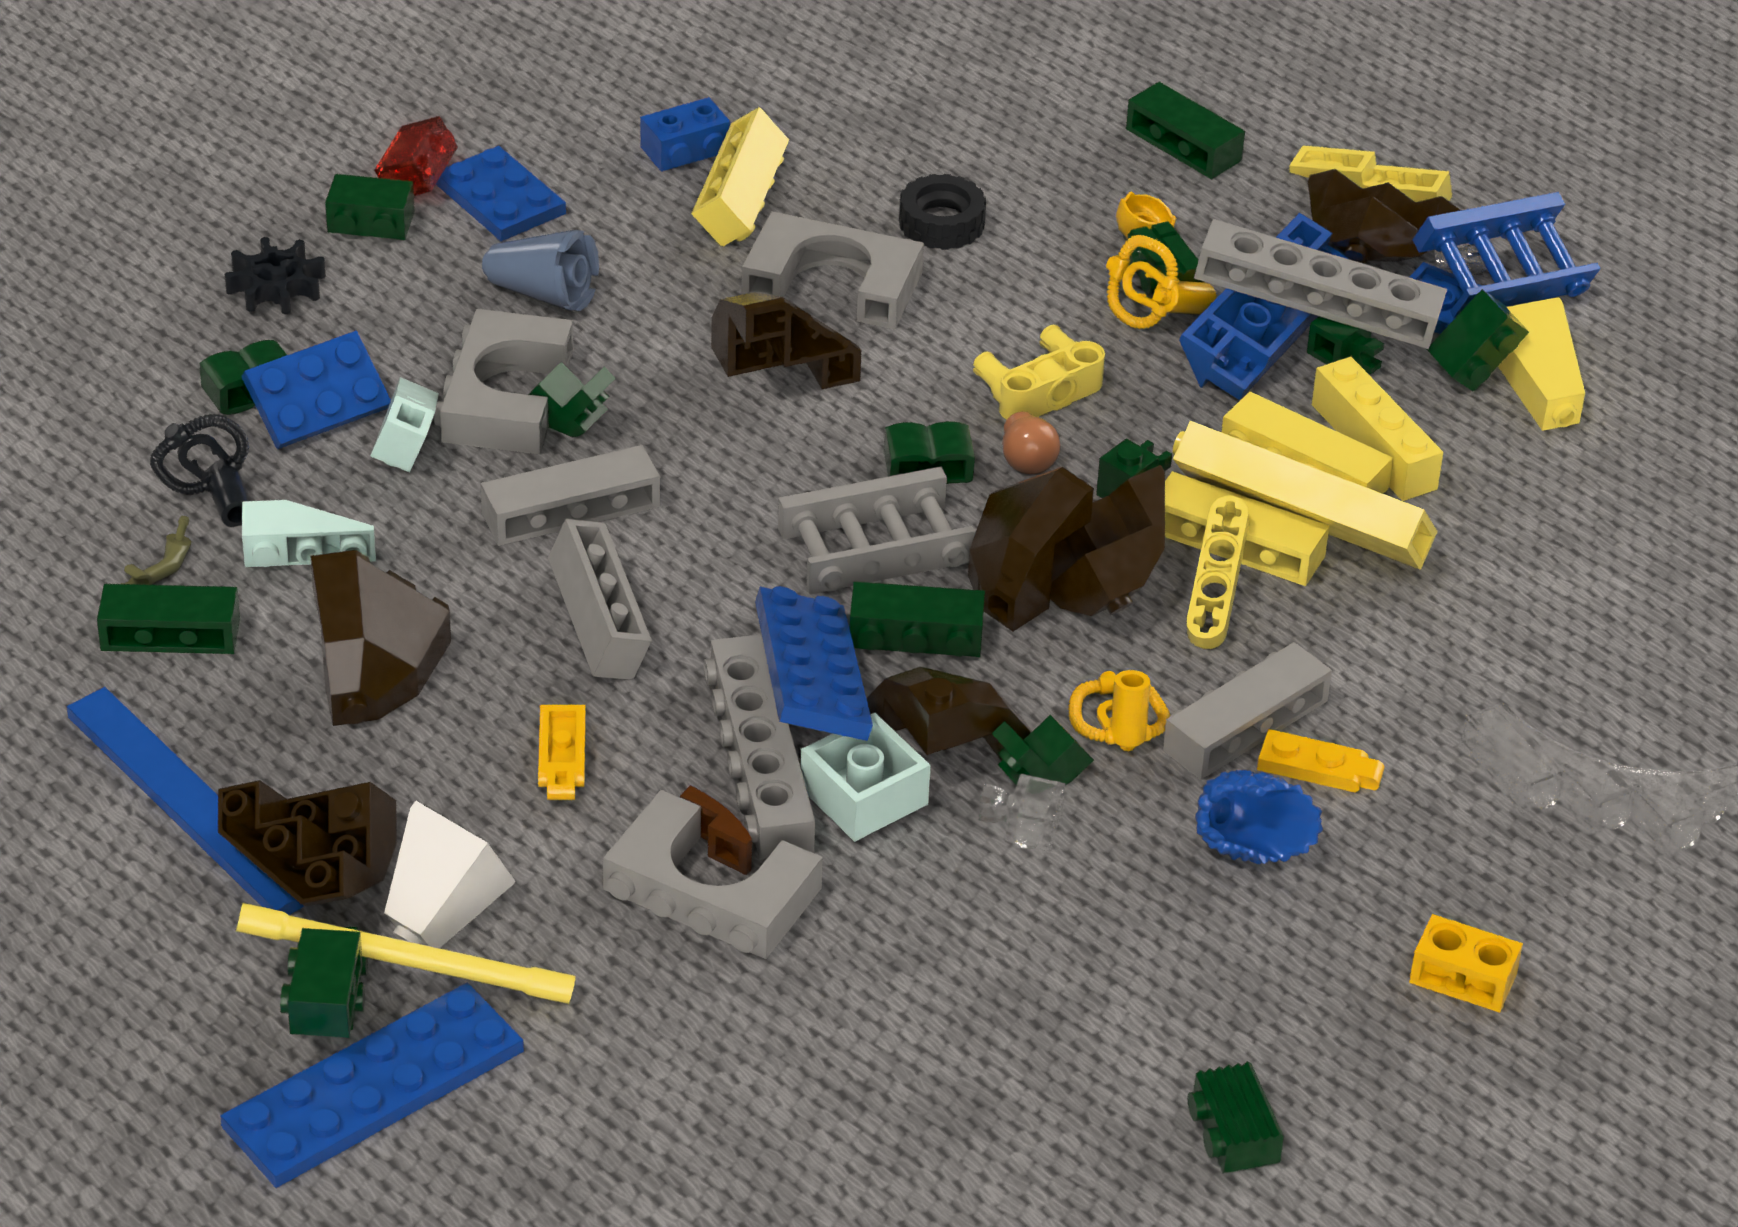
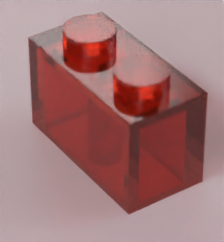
(418, 154)

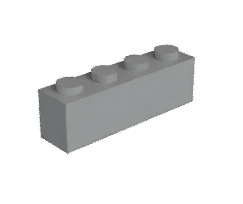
(576, 490)
(599, 599)
(1242, 710)

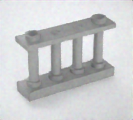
(870, 502)

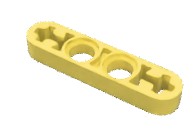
(1219, 572)

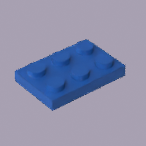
(500, 193)
(316, 389)

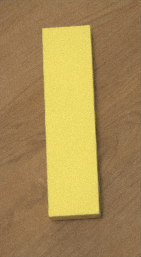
(1363, 171)

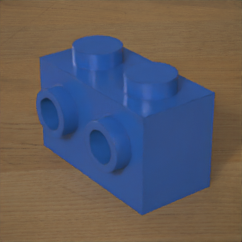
(683, 133)

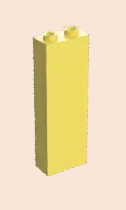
(1350, 509)

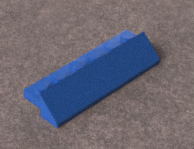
(1244, 334)

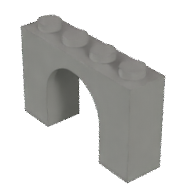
(795, 244)
(494, 345)
(744, 914)

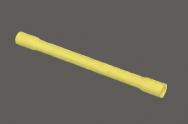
(531, 981)

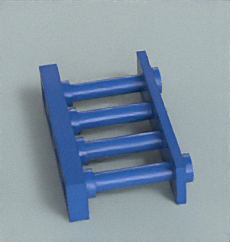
(1506, 221)

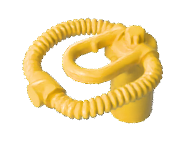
(1169, 295)
(1129, 709)

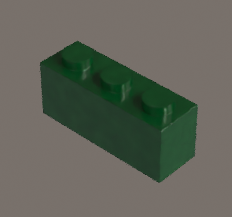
(1185, 130)
(168, 618)
(917, 619)

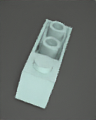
(405, 425)
(291, 533)

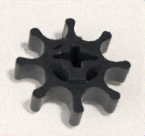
(275, 275)

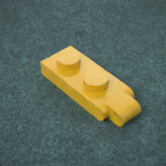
(562, 750)
(1319, 762)

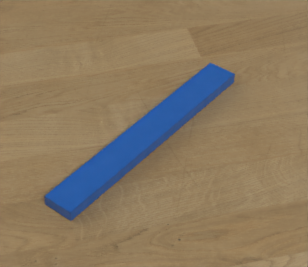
(172, 788)

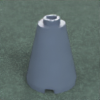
(546, 268)

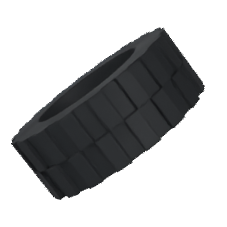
(947, 192)

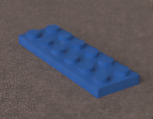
(812, 663)
(371, 1084)

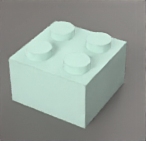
(864, 781)

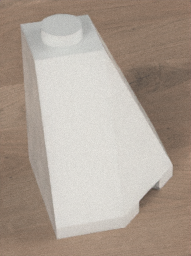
(441, 879)

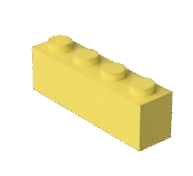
(740, 177)
(1367, 414)
(1306, 441)
(1275, 539)

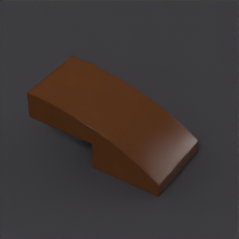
(725, 834)

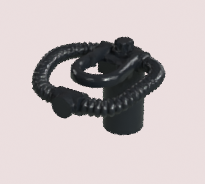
(221, 478)

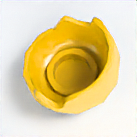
(1141, 211)

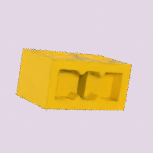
(1465, 963)

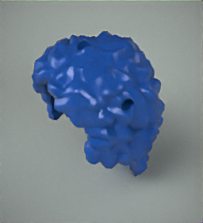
(1257, 817)

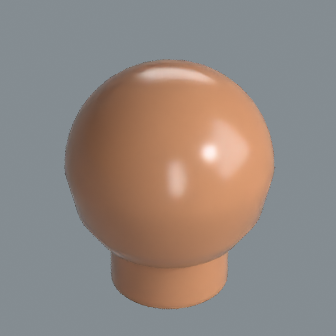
(1030, 443)

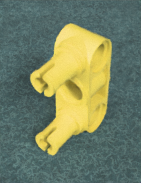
(1048, 381)

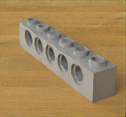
(1320, 283)
(760, 746)

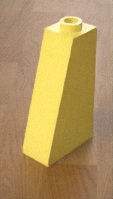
(1545, 365)

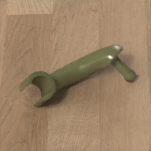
(175, 552)

